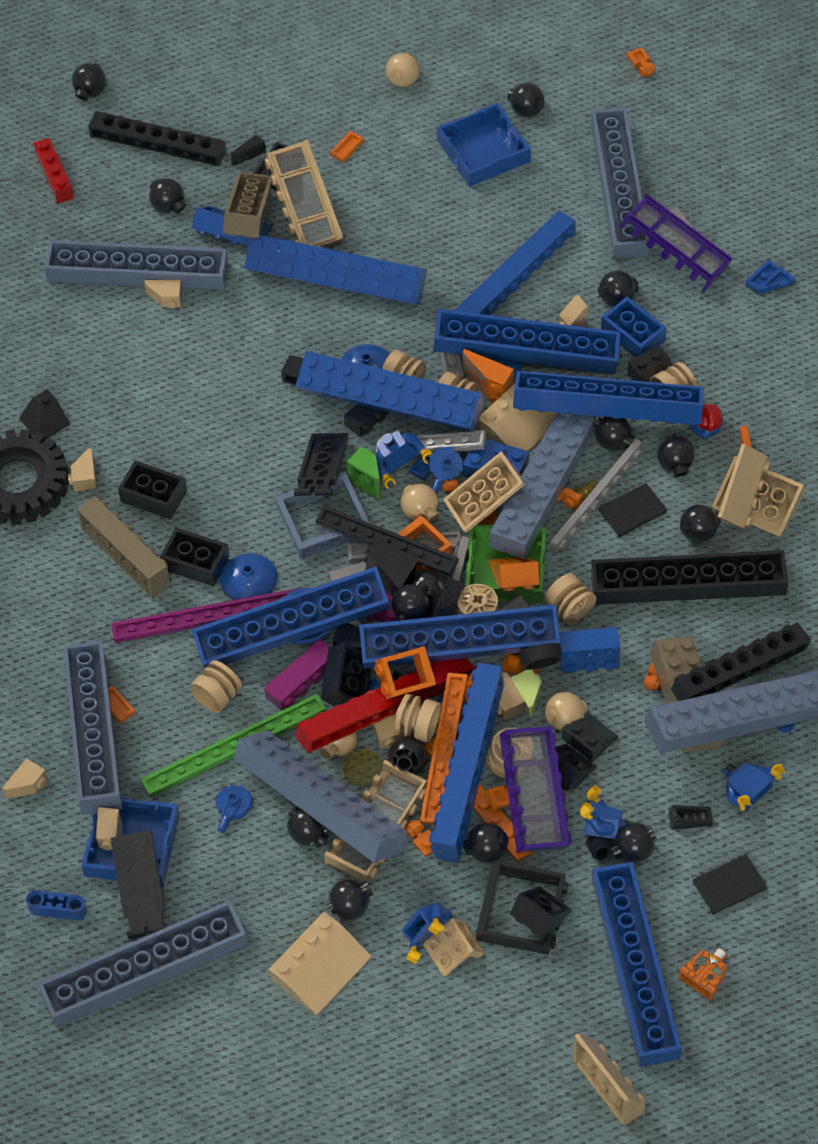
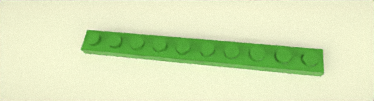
(226, 748)

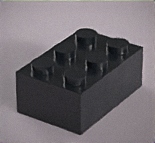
(152, 489)
(195, 556)
(344, 675)

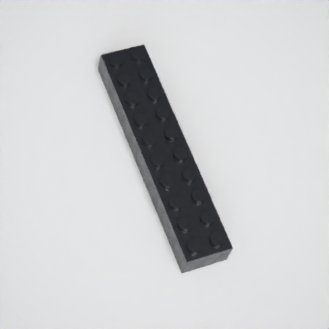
(689, 577)

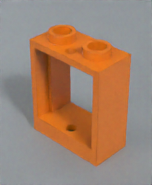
(421, 525)
(422, 665)

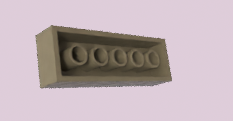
(247, 205)
(124, 547)
(671, 659)

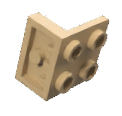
(453, 946)

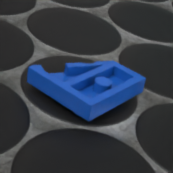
(769, 278)

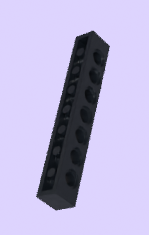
(157, 138)
(741, 663)

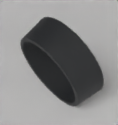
(540, 656)

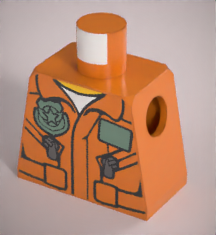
(705, 972)

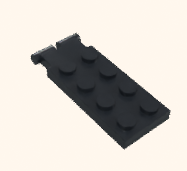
(321, 464)
(139, 882)

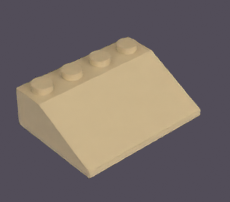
(512, 425)
(743, 488)
(484, 491)
(775, 504)
(319, 963)
(607, 1079)

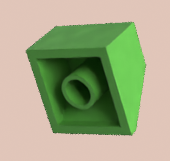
(364, 472)

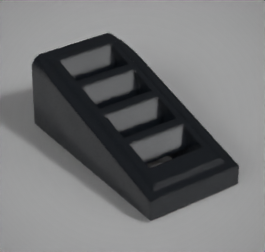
(249, 149)
(682, 823)

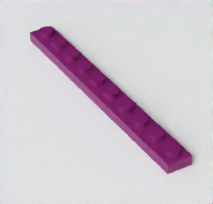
(187, 618)

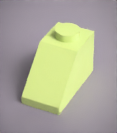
(529, 687)

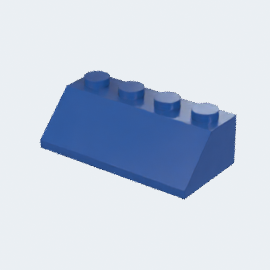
(211, 220)

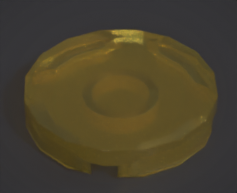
(364, 773)

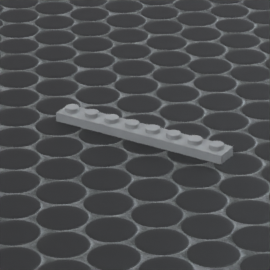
(593, 500)

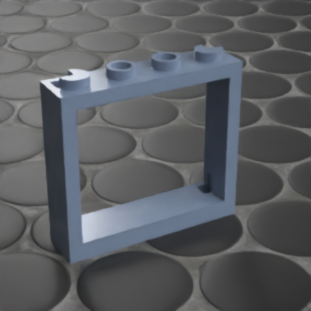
(323, 541)

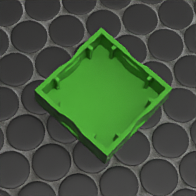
(479, 570)

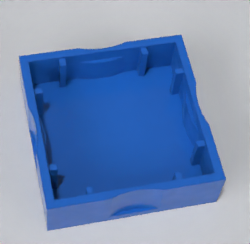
(483, 144)
(135, 817)

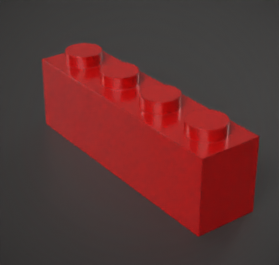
(53, 170)

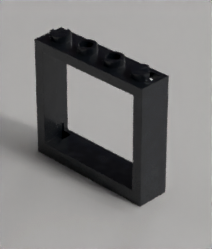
(525, 873)

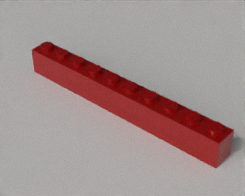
(372, 707)

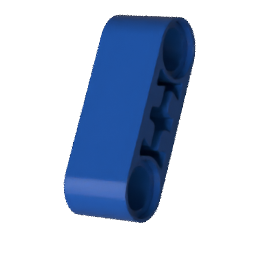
(56, 905)

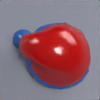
(710, 422)

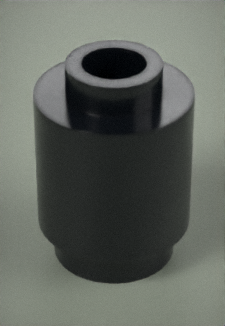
(598, 847)

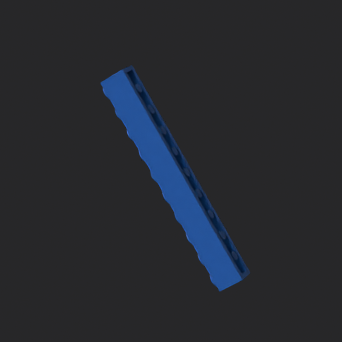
(520, 265)

